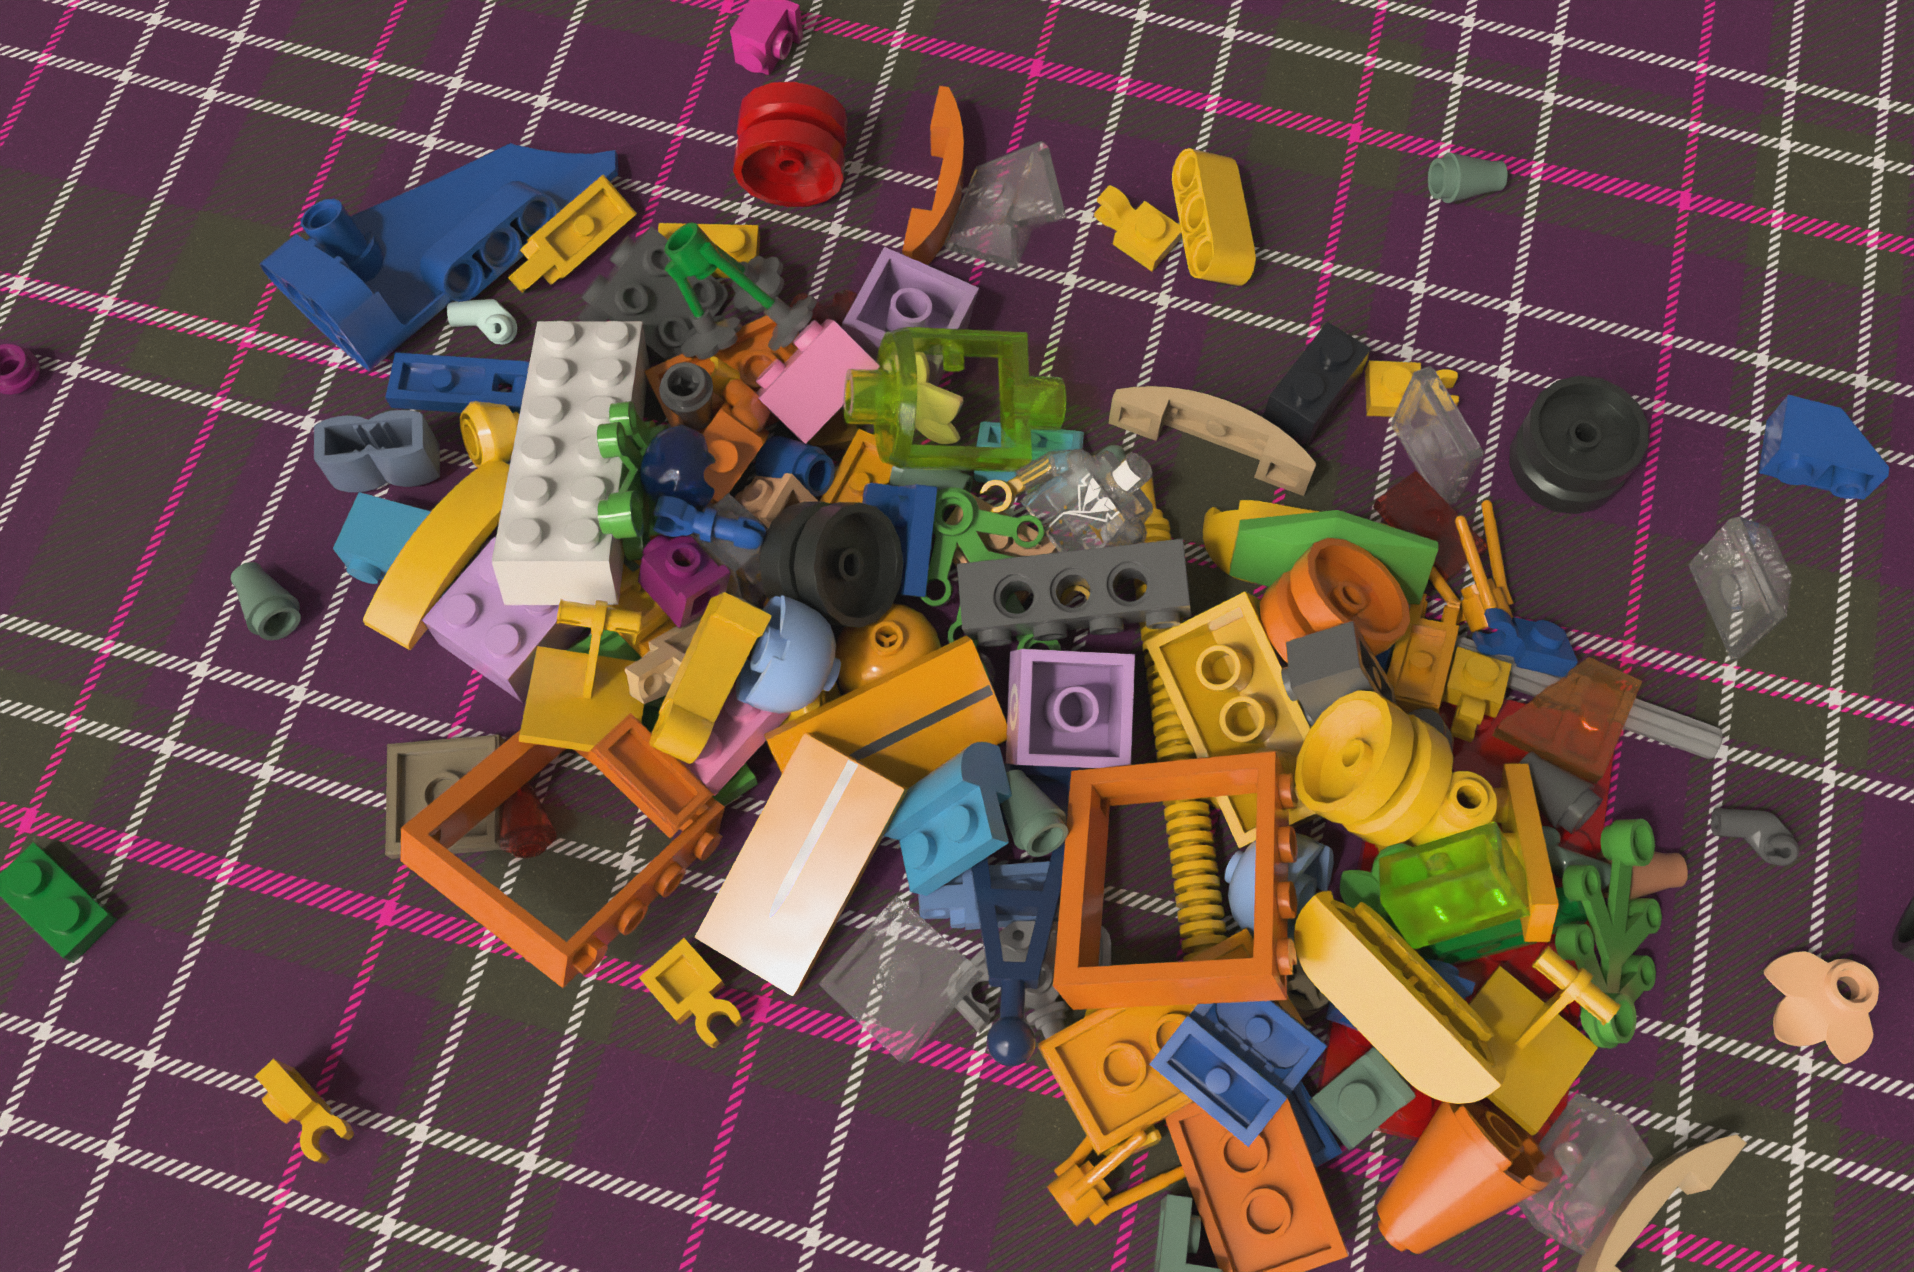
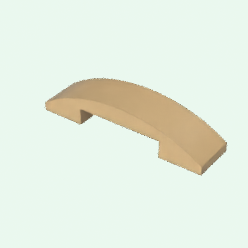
(1220, 422)
(1690, 1170)

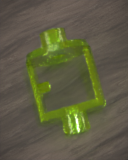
(890, 398)

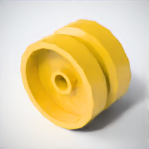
(1373, 768)

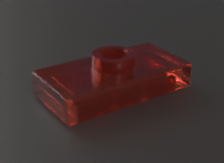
(1423, 512)

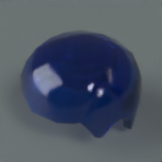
(676, 467)

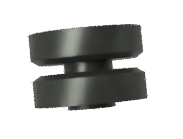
(1578, 444)
(834, 560)

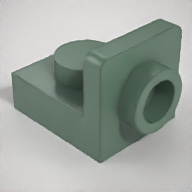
(1362, 1098)
(1178, 1236)

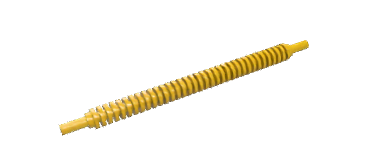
(1188, 817)

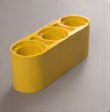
(1213, 217)

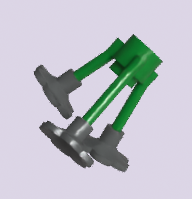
(754, 286)

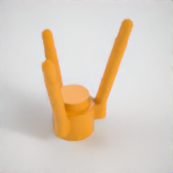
(1485, 592)
(1082, 1188)

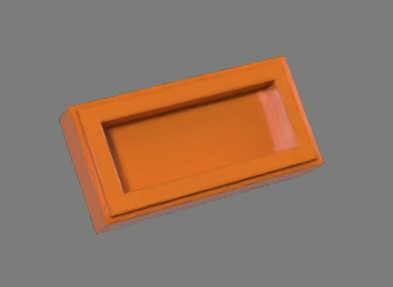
(649, 777)

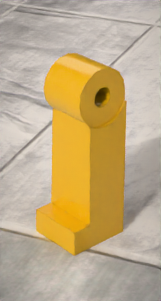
(707, 676)

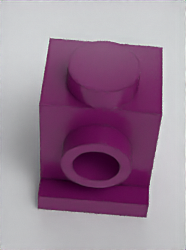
(681, 577)

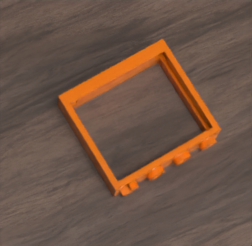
(480, 792)
(1258, 978)

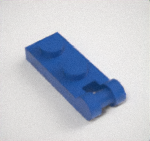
(453, 382)

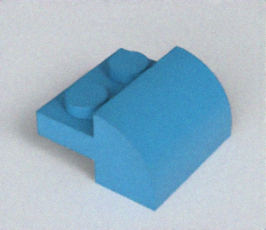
(952, 817)

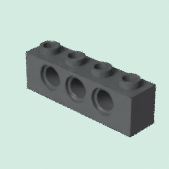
(989, 583)

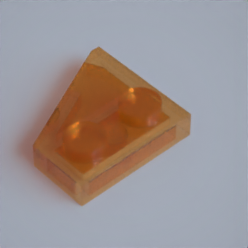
(1575, 719)

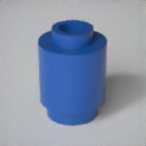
(803, 460)

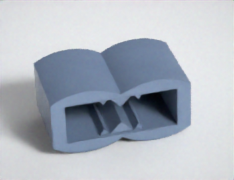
(377, 451)

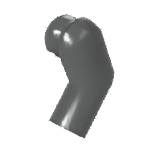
(1760, 830)

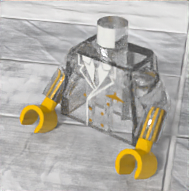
(1083, 500)

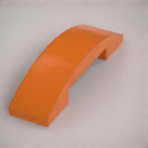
(928, 228)

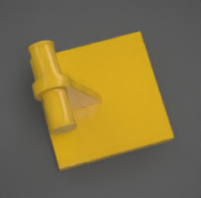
(580, 695)
(1536, 1043)

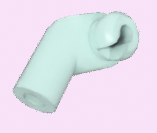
(487, 316)

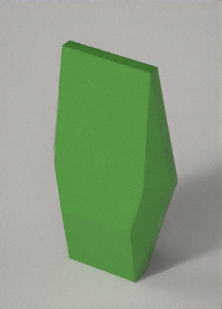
(1273, 544)

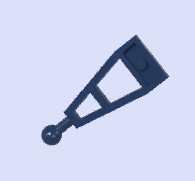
(1011, 1038)

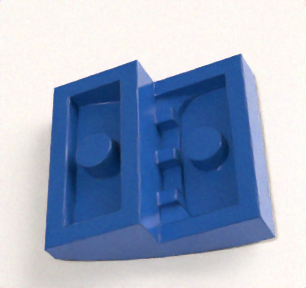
(1239, 1061)

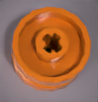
(1331, 587)

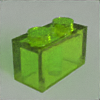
(1453, 886)

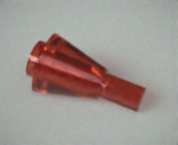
(525, 825)

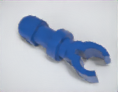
(680, 518)

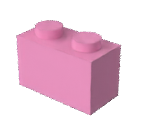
(811, 382)

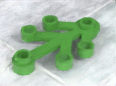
(629, 511)
(966, 537)
(1615, 928)

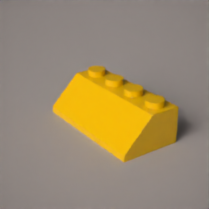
(1232, 697)

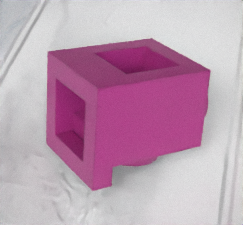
(765, 34)

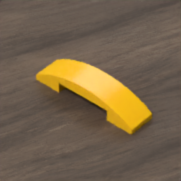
(437, 554)

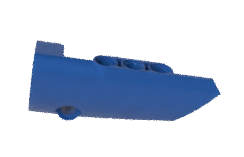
(401, 262)

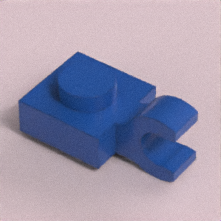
(1533, 645)

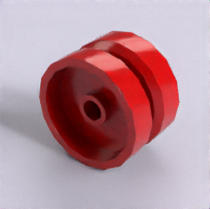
(790, 144)

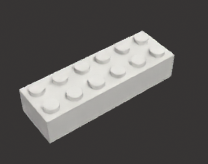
(556, 476)

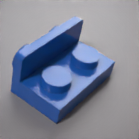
(912, 515)

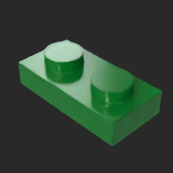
(54, 902)

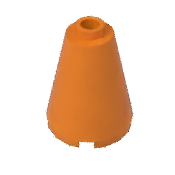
(1459, 1175)

